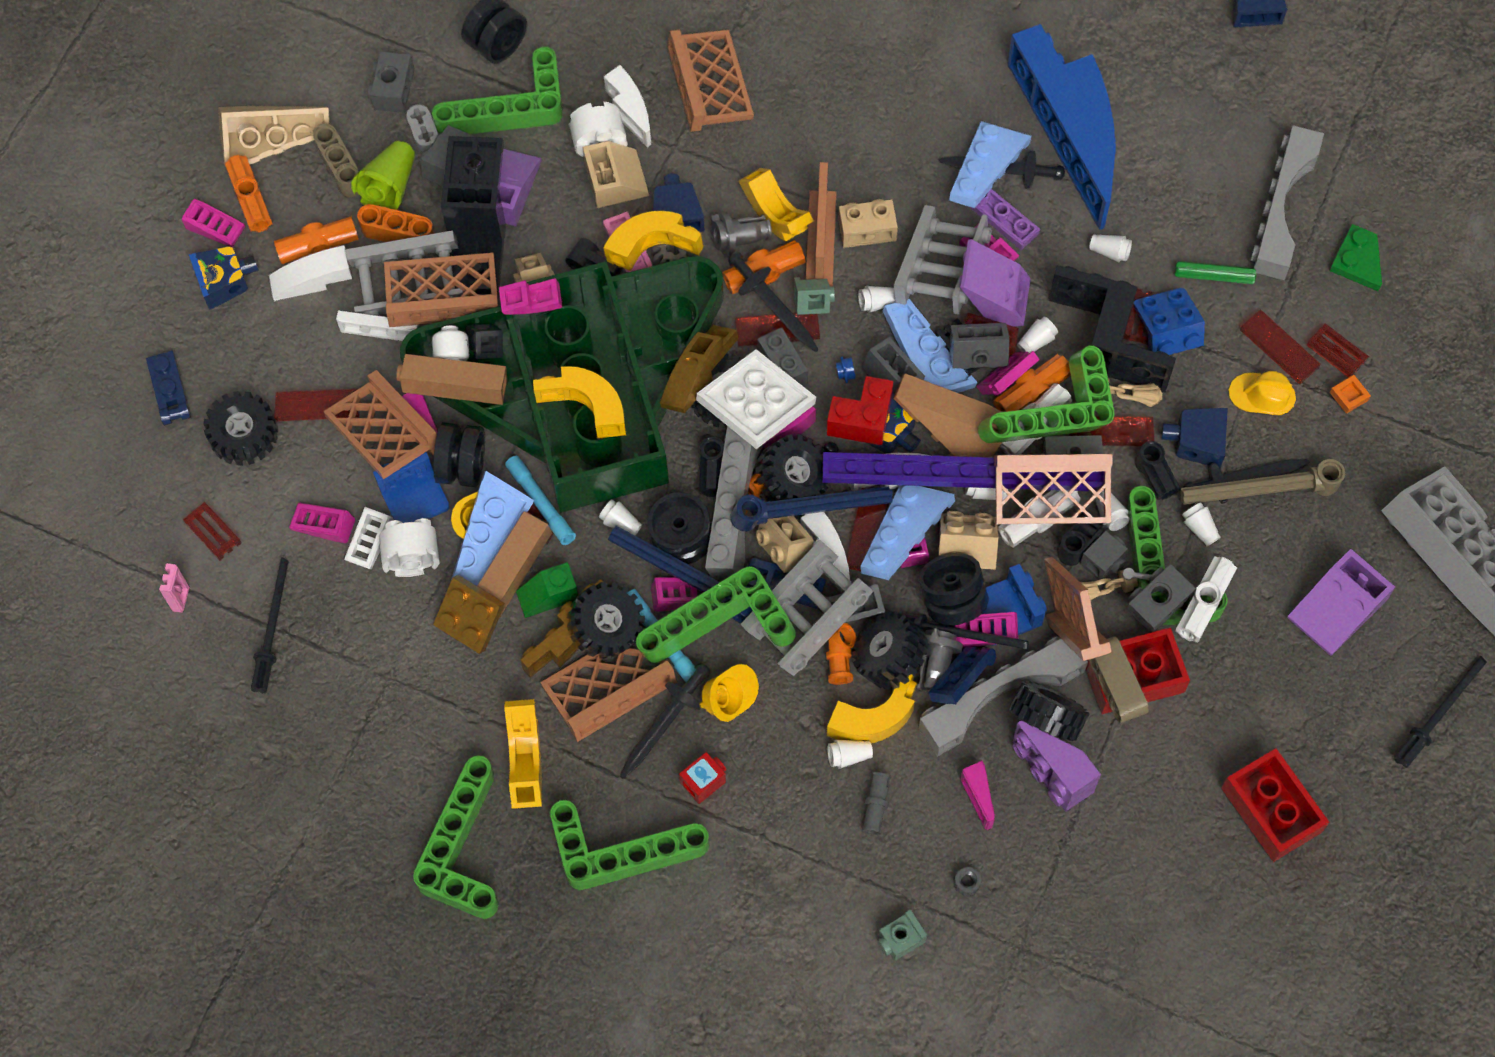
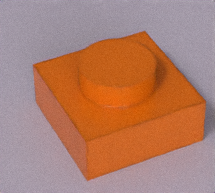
(1350, 394)

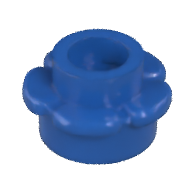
(845, 369)

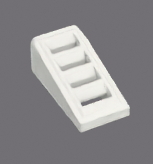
(359, 535)

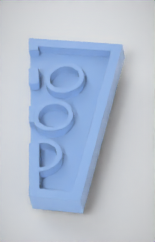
(986, 162)
(925, 348)
(490, 523)
(904, 526)

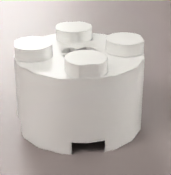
(596, 125)
(409, 547)

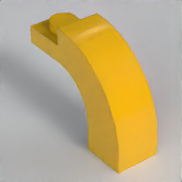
(768, 199)
(649, 230)
(589, 389)
(874, 723)
(524, 754)

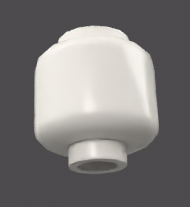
(450, 344)

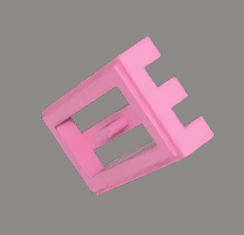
(173, 586)

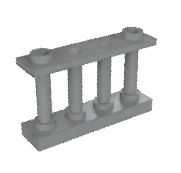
(922, 244)
(414, 248)
(801, 581)

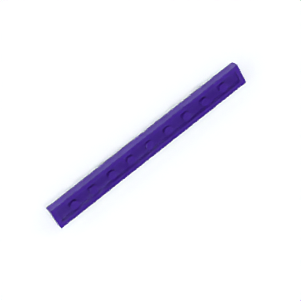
(936, 471)

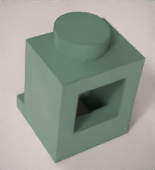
(812, 296)
(899, 947)

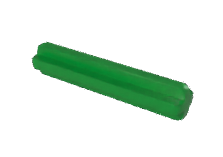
(1215, 272)

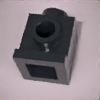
(485, 340)

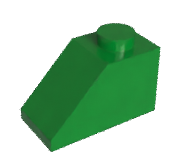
(547, 590)

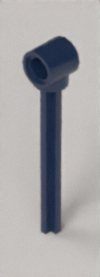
(799, 506)
(669, 564)

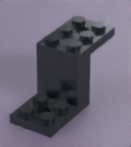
(473, 202)
(1114, 304)

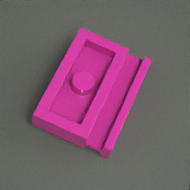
(1004, 376)

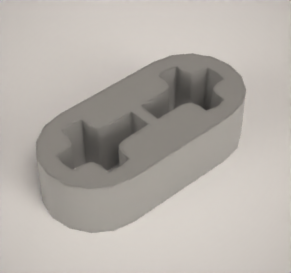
(418, 130)

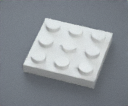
(756, 398)

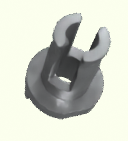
(729, 232)
(938, 658)

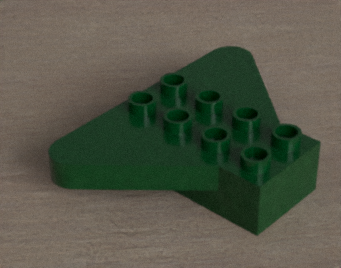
(615, 326)

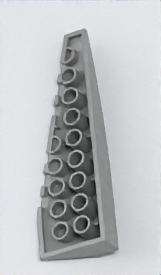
(1451, 537)

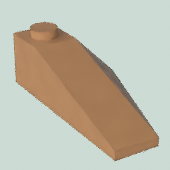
(948, 416)

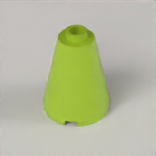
(385, 177)

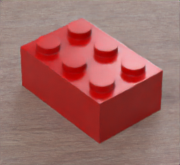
(1155, 664)
(1274, 805)

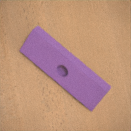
(1011, 223)

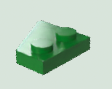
(1359, 258)

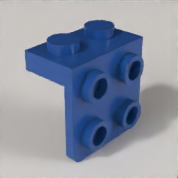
(1171, 321)
(413, 491)
(1017, 596)

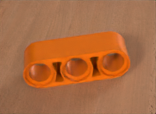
(389, 218)

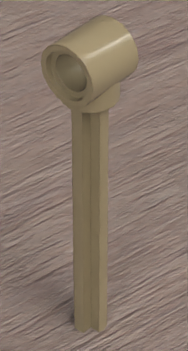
(1312, 479)

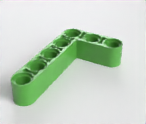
(508, 106)
(1058, 415)
(1151, 543)
(717, 614)
(454, 842)
(621, 852)

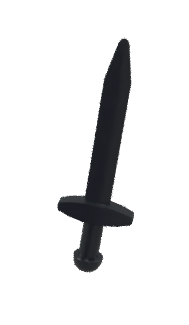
(1027, 169)
(756, 282)
(1273, 469)
(682, 697)

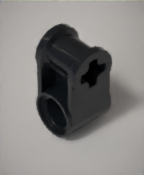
(1080, 536)

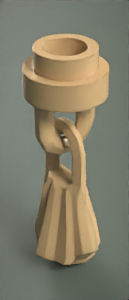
(1147, 394)
(1127, 585)

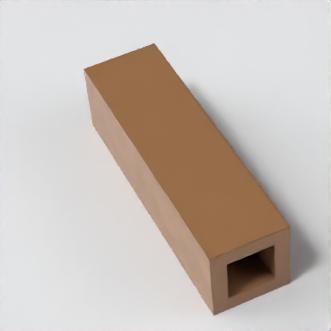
(453, 379)
(515, 558)

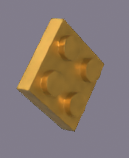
(468, 614)

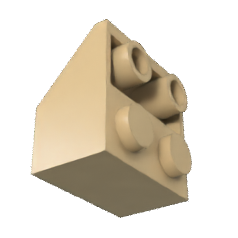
(614, 173)
(969, 535)

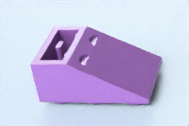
(516, 182)
(995, 284)
(1341, 602)
(1057, 764)

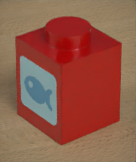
(703, 777)

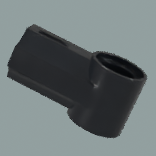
(586, 254)
(710, 466)
(1157, 472)

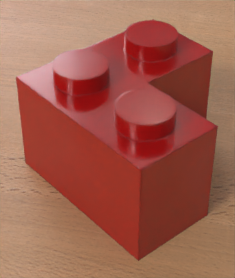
(862, 419)

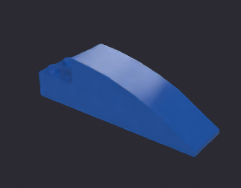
(1072, 111)

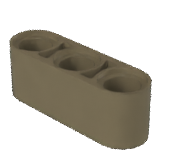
(332, 151)
(1119, 683)

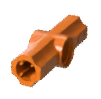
(253, 203)
(316, 238)
(778, 260)
(1033, 384)

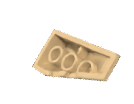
(267, 129)

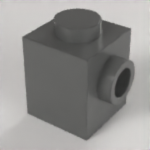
(1105, 556)

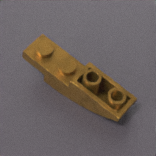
(695, 367)
(556, 646)

